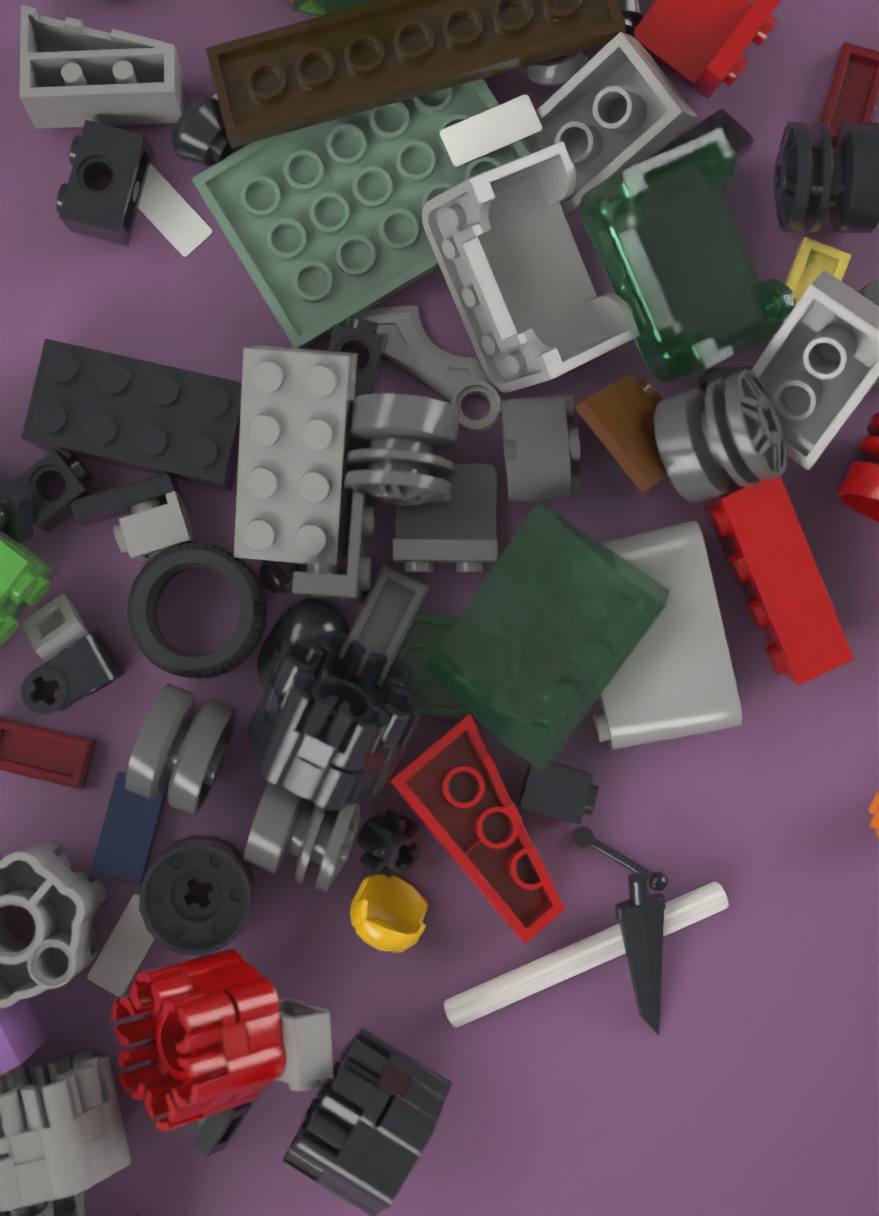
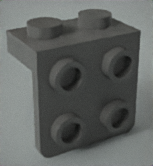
(451, 531)

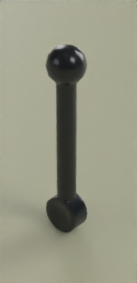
(584, 837)

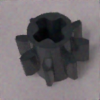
(389, 843)

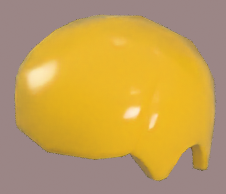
(388, 913)

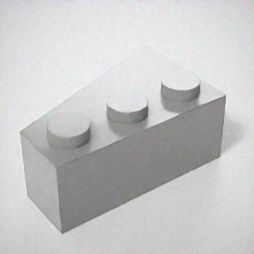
(95, 75)

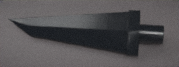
(642, 933)

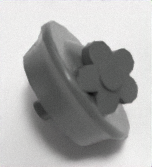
(557, 70)

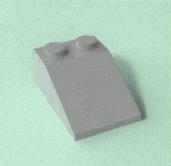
(611, 115)
(821, 365)

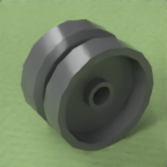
(180, 749)

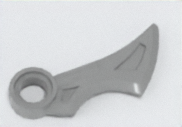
(445, 373)

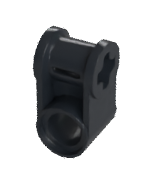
(78, 669)

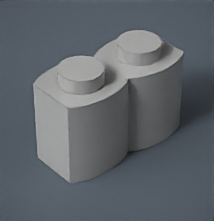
(306, 1044)

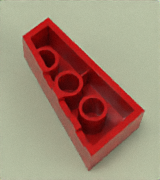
(779, 580)
(472, 817)

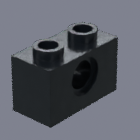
(112, 211)

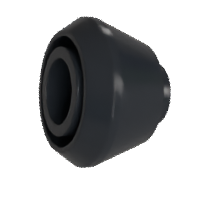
(201, 133)

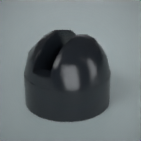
(271, 582)

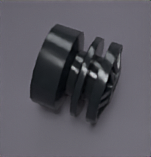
(829, 177)
(190, 923)

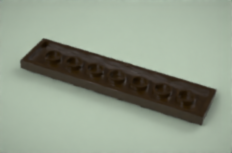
(390, 55)

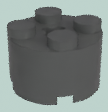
(540, 448)

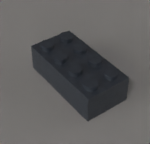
(135, 414)

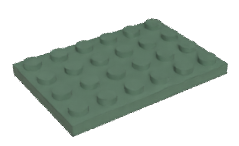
(337, 207)

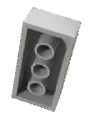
(294, 454)

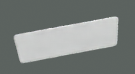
(490, 130)
(172, 214)
(122, 951)

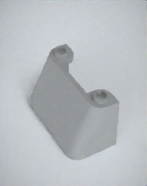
(522, 273)
(681, 669)

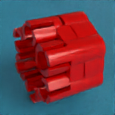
(209, 1036)

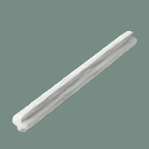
(575, 958)

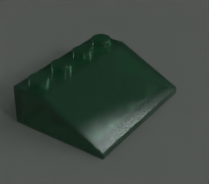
(545, 635)

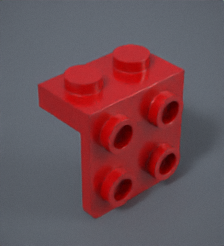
(705, 37)

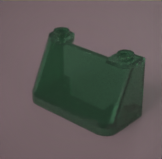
(682, 259)

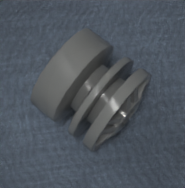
(720, 437)
(401, 440)
(302, 829)

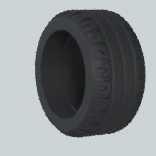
(144, 602)

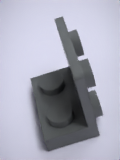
(326, 580)

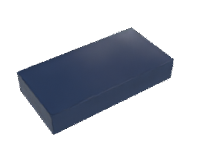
(127, 833)

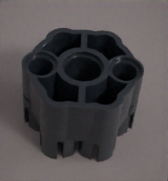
(329, 730)
(368, 1123)

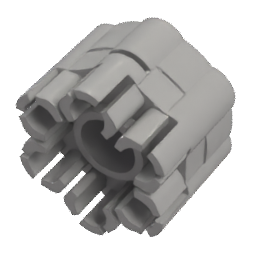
(63, 916)
(59, 1133)

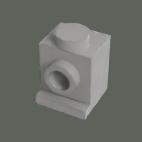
(154, 527)

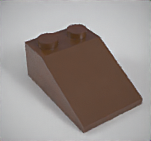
(625, 424)

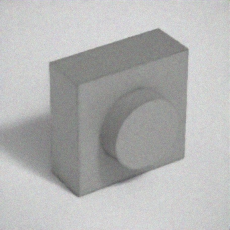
(54, 627)

